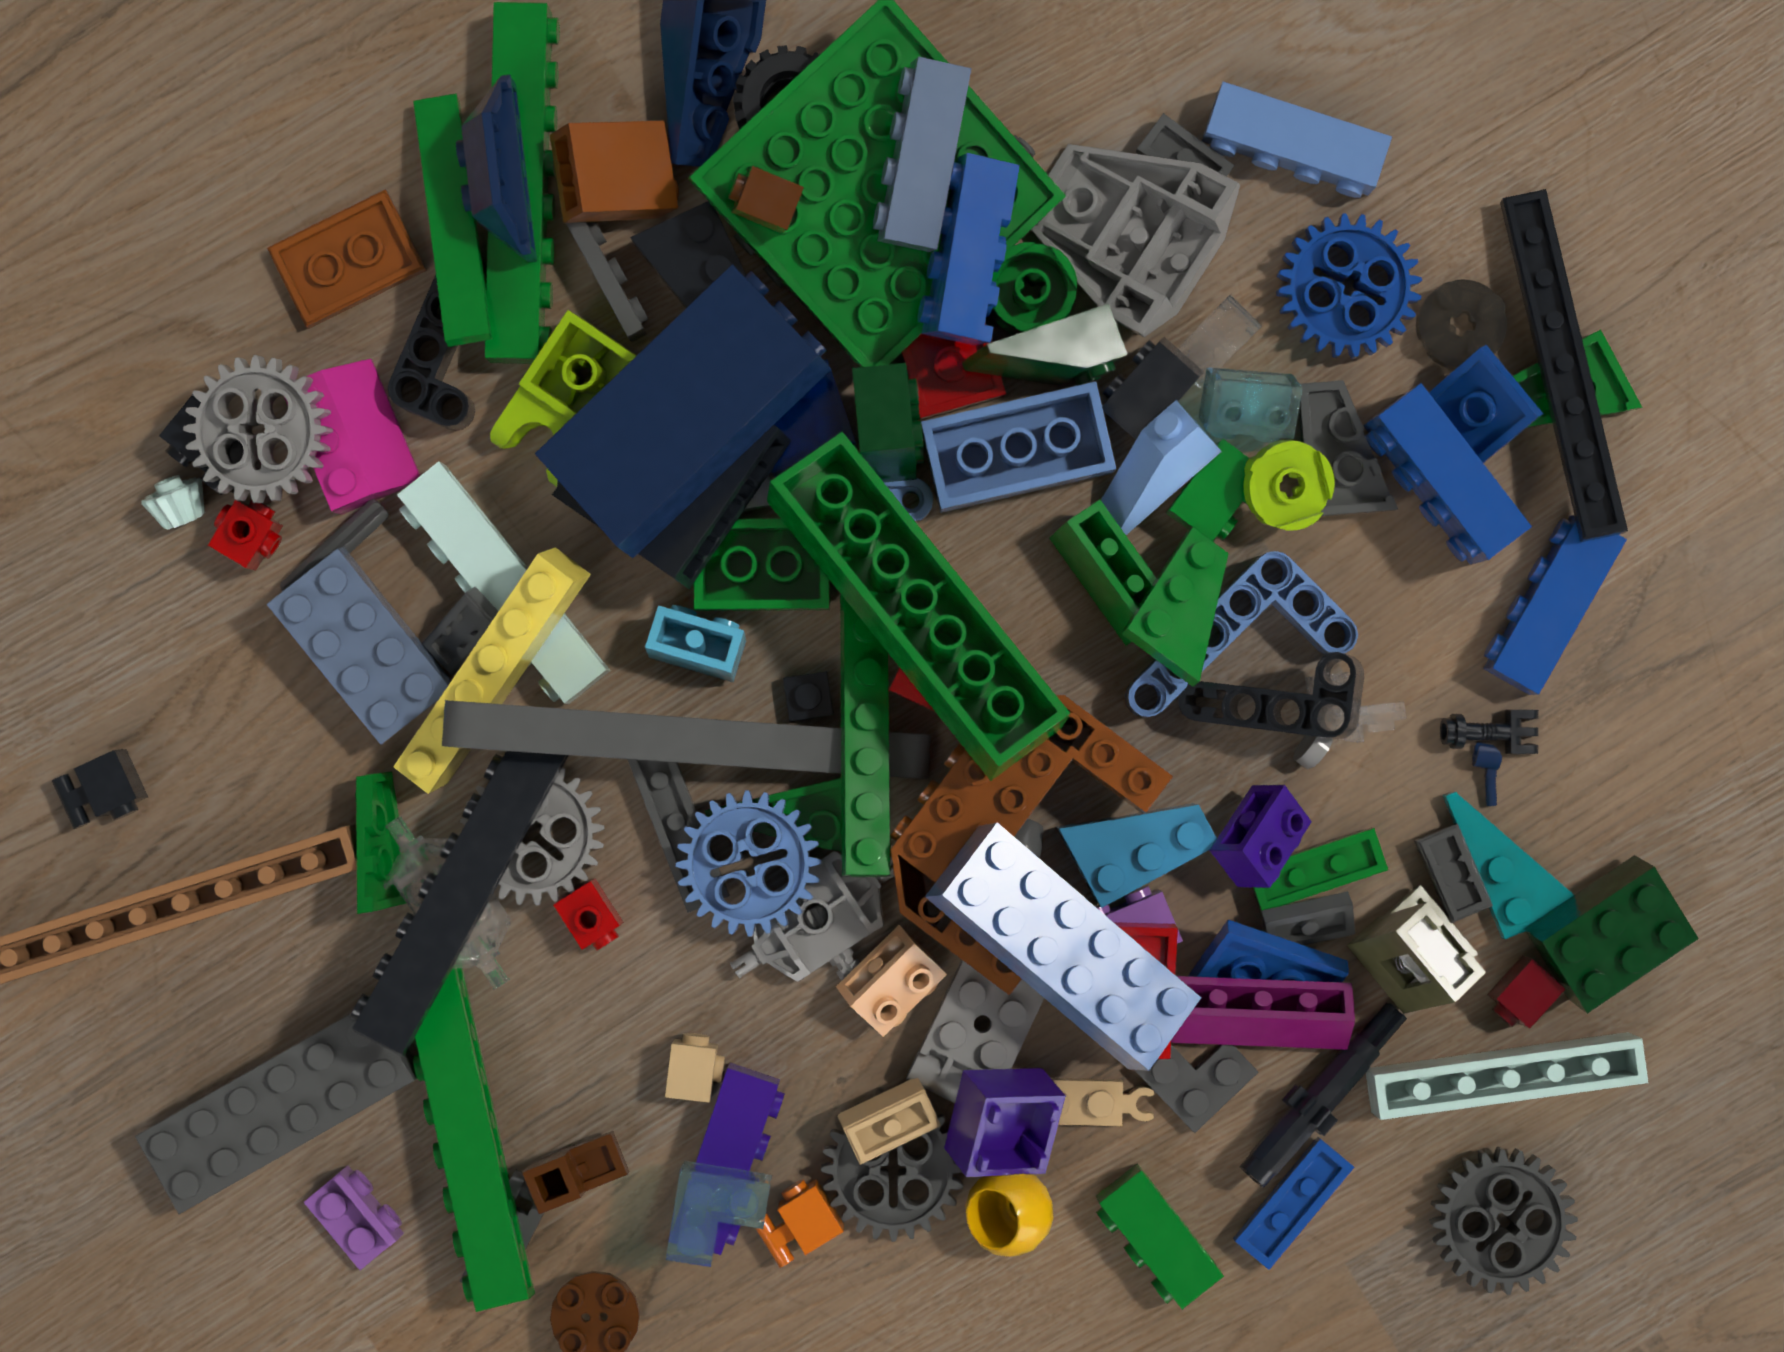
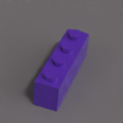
(737, 1128)

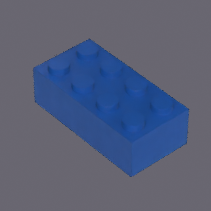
(1445, 476)

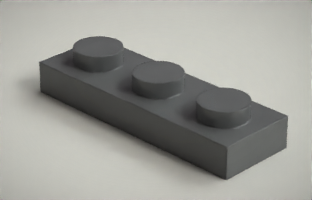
(610, 278)

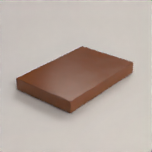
(346, 259)

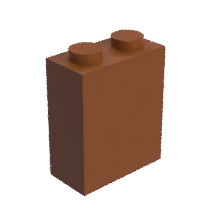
(614, 171)

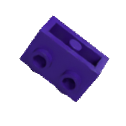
(1261, 836)

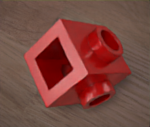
(231, 535)

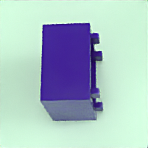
(1004, 1122)

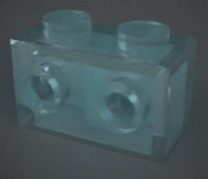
(1250, 404)

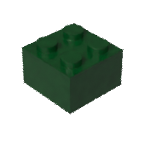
(888, 421)

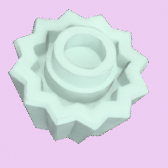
(176, 501)

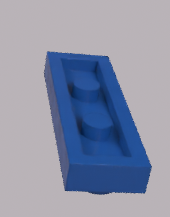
(1293, 1203)

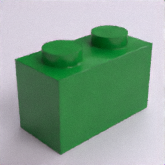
(1213, 494)

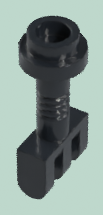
(1455, 731)

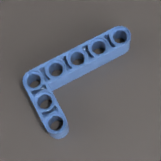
(1232, 625)

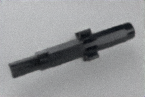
(1312, 1107)

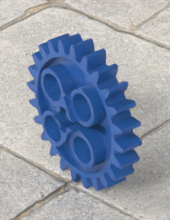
(1364, 249)

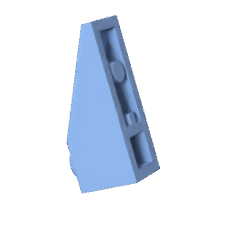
(1158, 465)

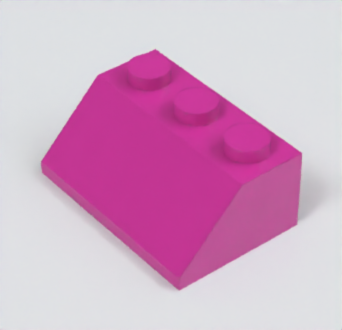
(366, 444)

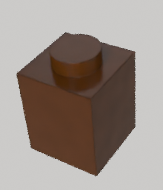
(765, 198)

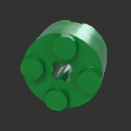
(1035, 265)

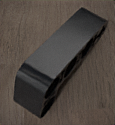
(432, 372)
(1270, 702)

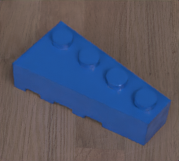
(969, 250)

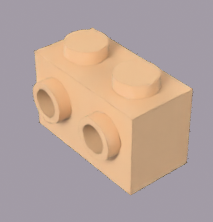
(891, 981)

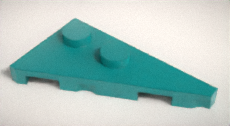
(1513, 879)

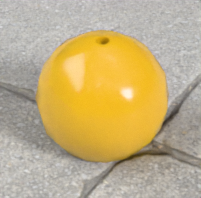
(1009, 1213)

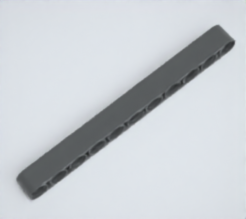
(665, 738)

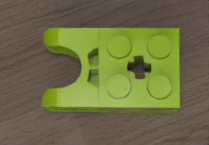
(552, 385)

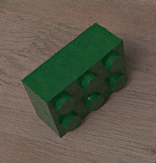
(1611, 933)

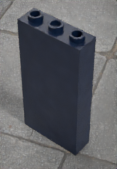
(684, 410)

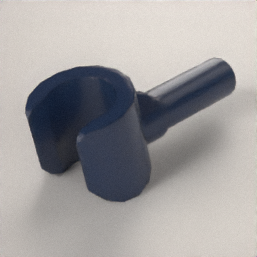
(1490, 758)

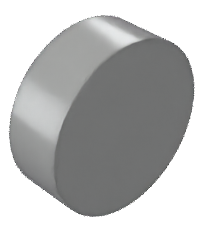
(1311, 750)

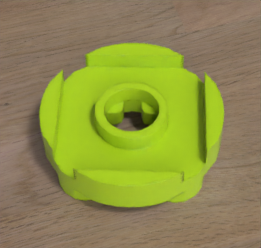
(1309, 497)

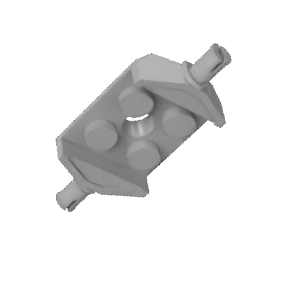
(852, 915)

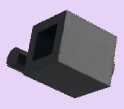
(106, 784)

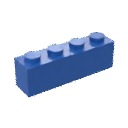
(1551, 607)

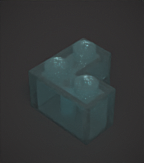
(713, 1196)

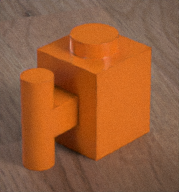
(806, 1218)

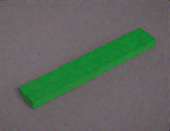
(451, 228)

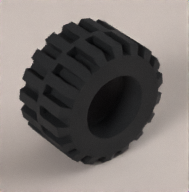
(765, 77)

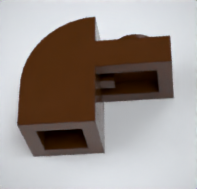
(574, 1170)

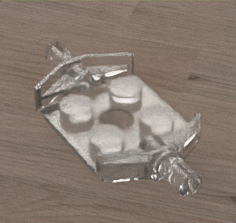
(408, 874)

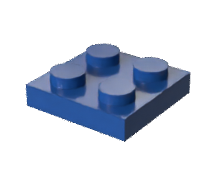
(1485, 403)

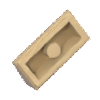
(888, 1120)

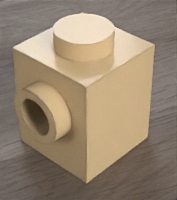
(694, 1068)

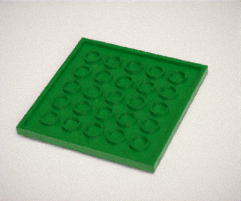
(833, 140)

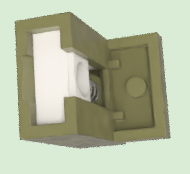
(1417, 954)

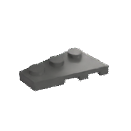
(1334, 429)

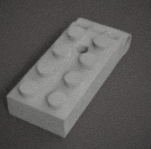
(955, 1043)

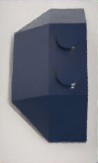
(497, 169)

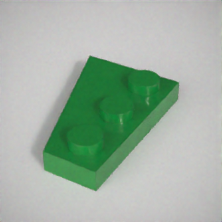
(1609, 381)
(1181, 606)
(375, 845)

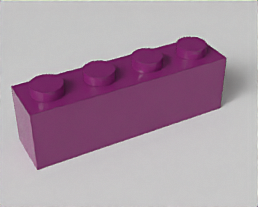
(1269, 1013)

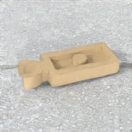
(1100, 1102)

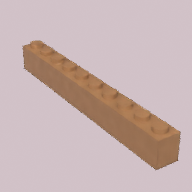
(178, 903)

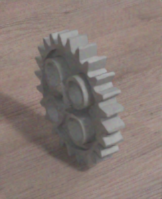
(218, 429)
(560, 803)

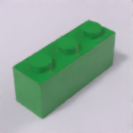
(1105, 564)
(1157, 1237)

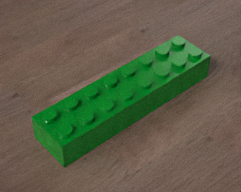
(917, 606)

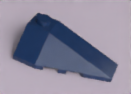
(702, 59)

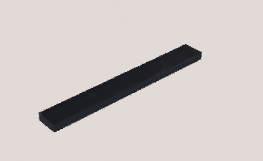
(1563, 366)

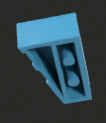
(1136, 848)

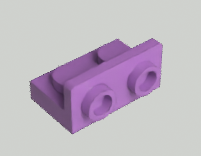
(355, 1216)

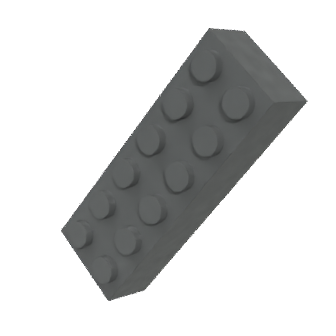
(271, 1111)

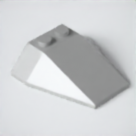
(1137, 229)

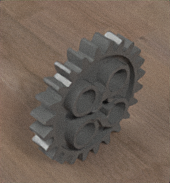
(932, 1167)
(1532, 1247)

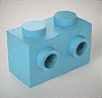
(695, 642)

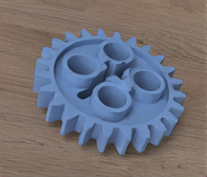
(760, 902)

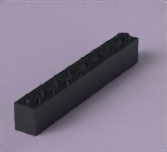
(455, 898)

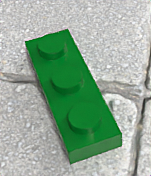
(1324, 869)

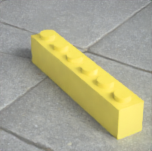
(496, 661)

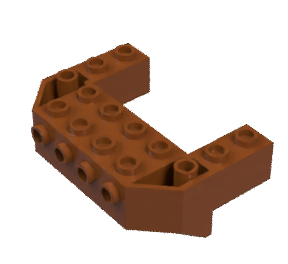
(970, 799)

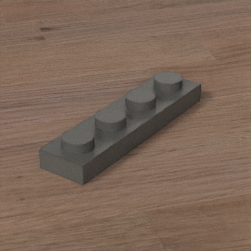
(670, 812)

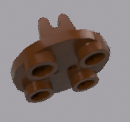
(593, 1295)

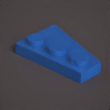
(1254, 954)

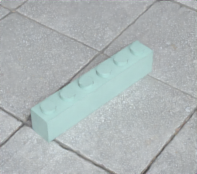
(491, 565)
(1506, 1075)

